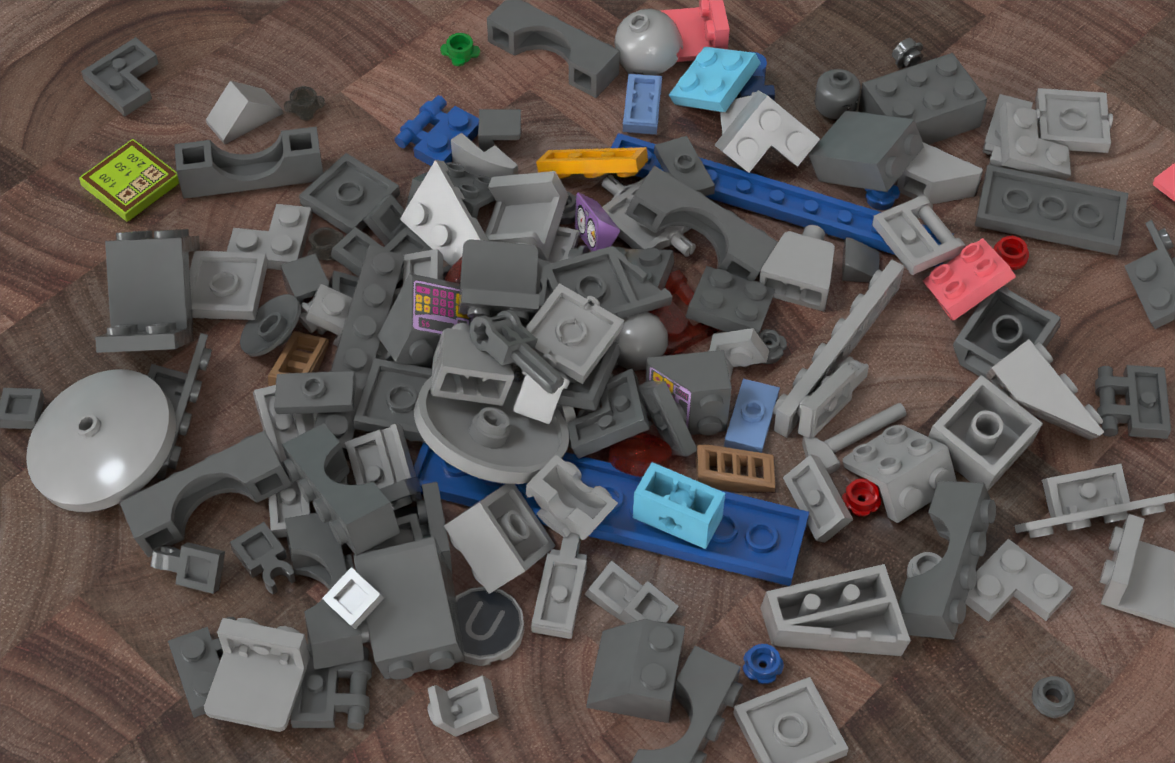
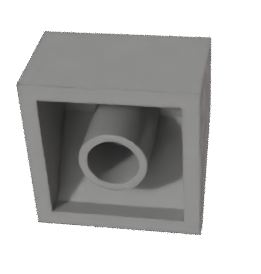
(499, 537)

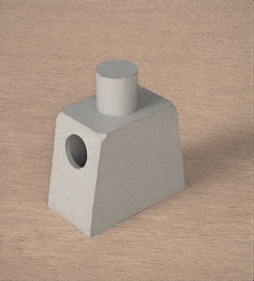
(800, 268)
(466, 372)

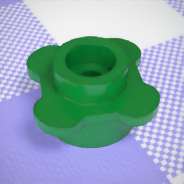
(460, 49)

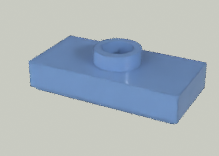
(642, 104)
(751, 416)

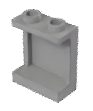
(527, 209)

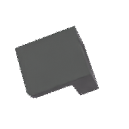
(498, 125)
(303, 277)

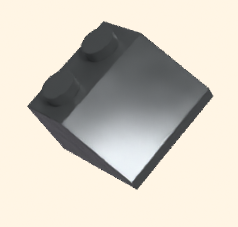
(637, 669)

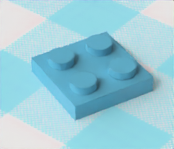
(714, 79)

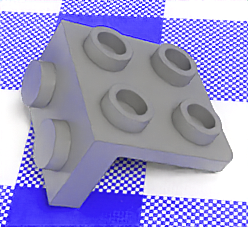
(904, 468)
(1139, 575)
(257, 674)

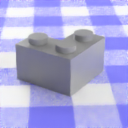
(765, 125)

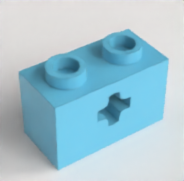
(678, 505)

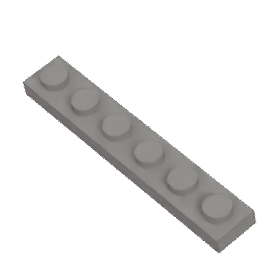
(844, 339)

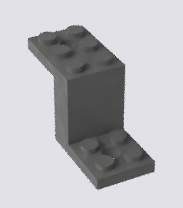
(149, 291)

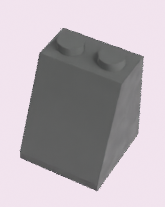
(418, 618)

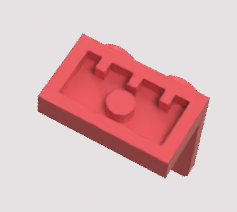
(701, 28)

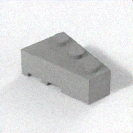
(838, 614)

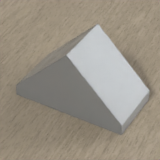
(241, 110)

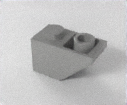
(939, 177)

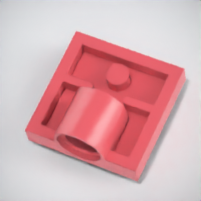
(968, 278)

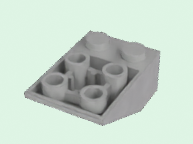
(1037, 387)

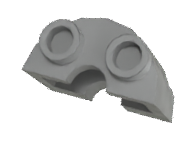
(566, 501)

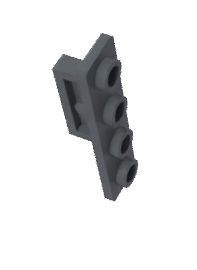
(1155, 278)
(181, 390)

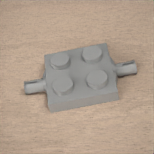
(633, 232)

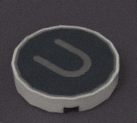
(489, 625)

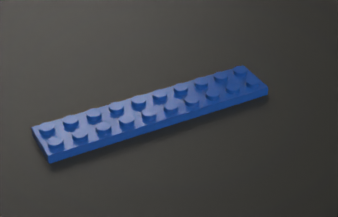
(751, 539)

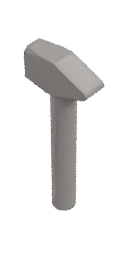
(827, 448)

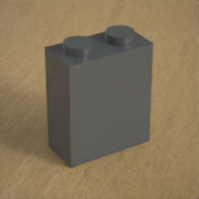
(866, 150)

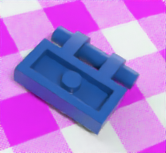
(436, 143)

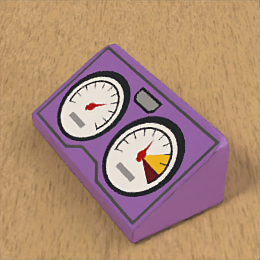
(594, 223)

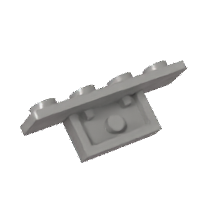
(1088, 495)

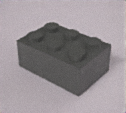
(933, 93)

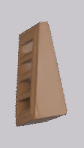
(297, 361)
(722, 456)

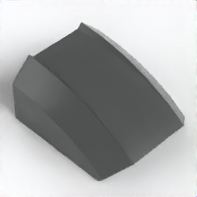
(1000, 327)

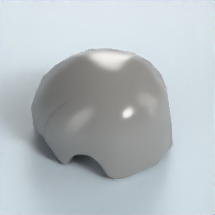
(641, 338)

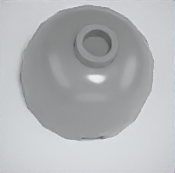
(648, 42)

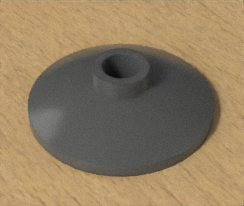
(272, 325)

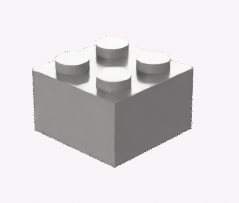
(985, 432)

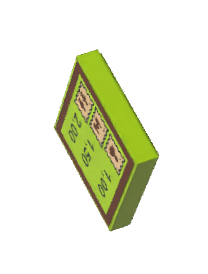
(129, 180)

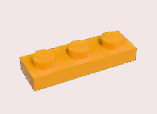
(593, 162)

